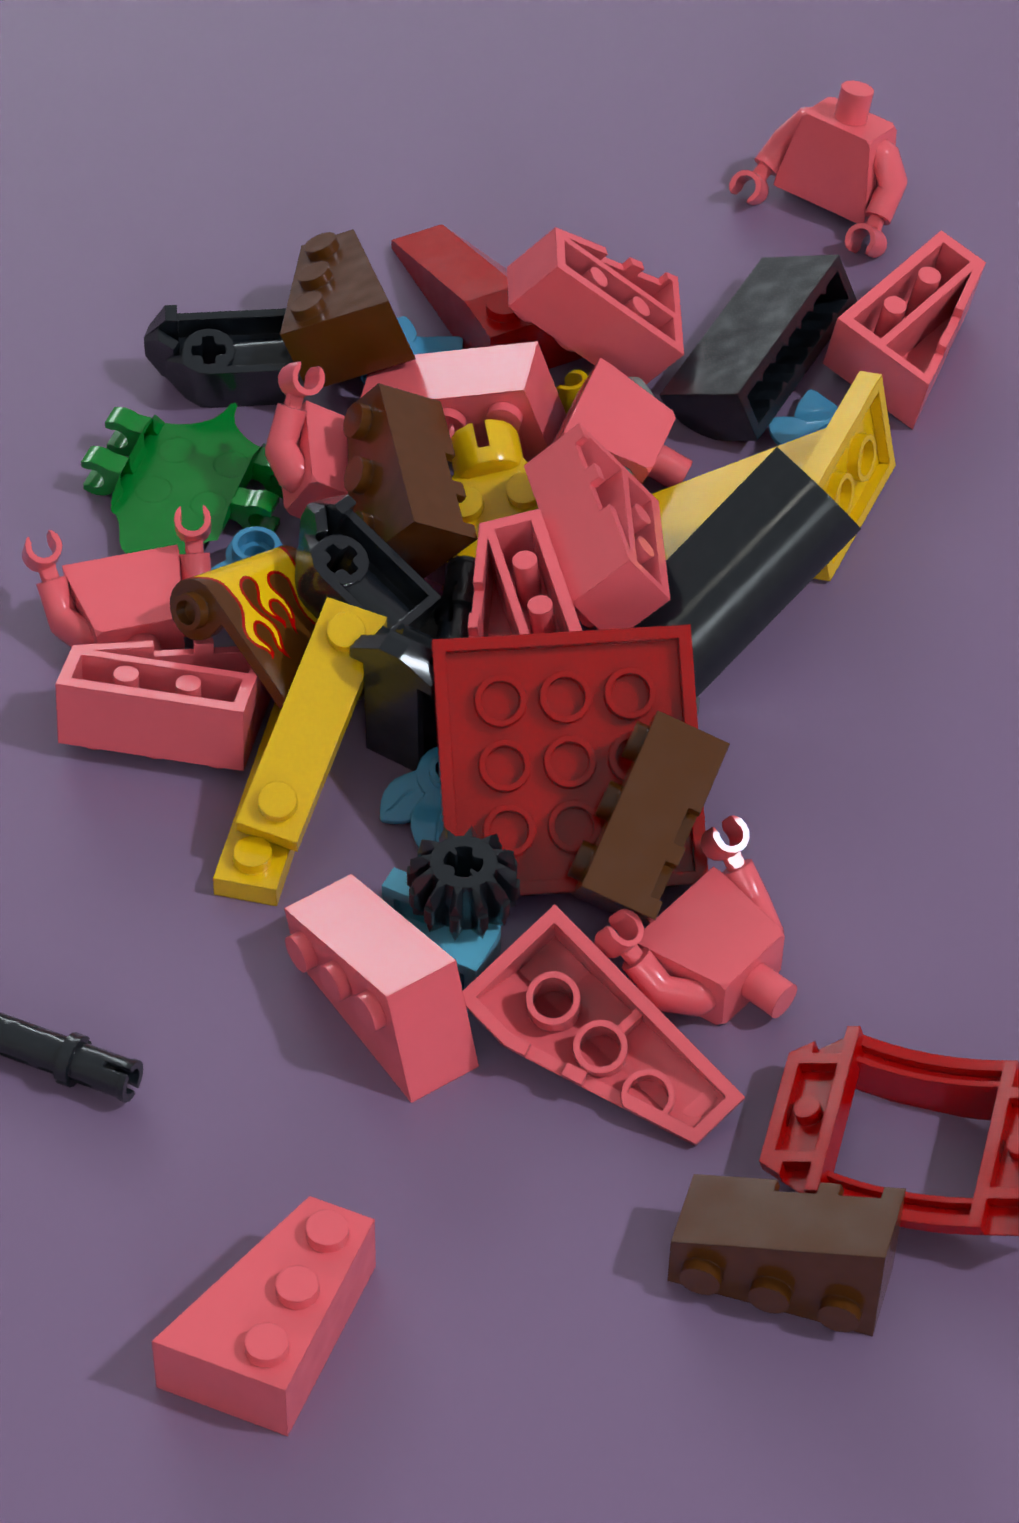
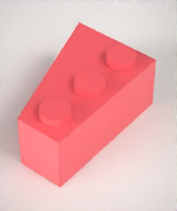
(519, 580)

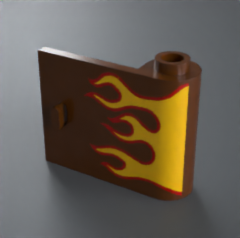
(257, 609)

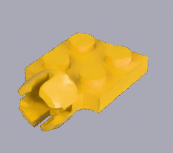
(490, 476)

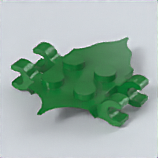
(180, 467)

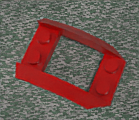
(816, 1104)

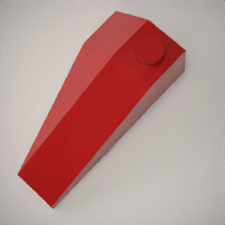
(470, 292)

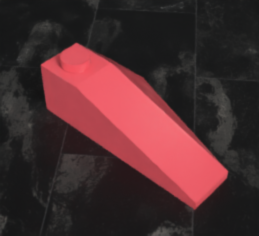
(587, 1022)

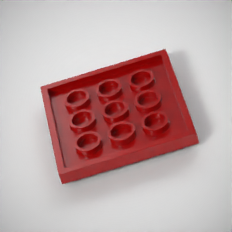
(540, 731)

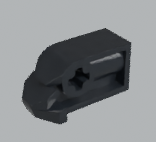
(220, 355)
(355, 566)
(398, 693)

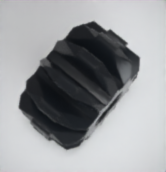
(463, 882)

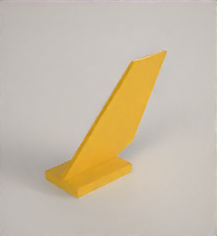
(845, 459)

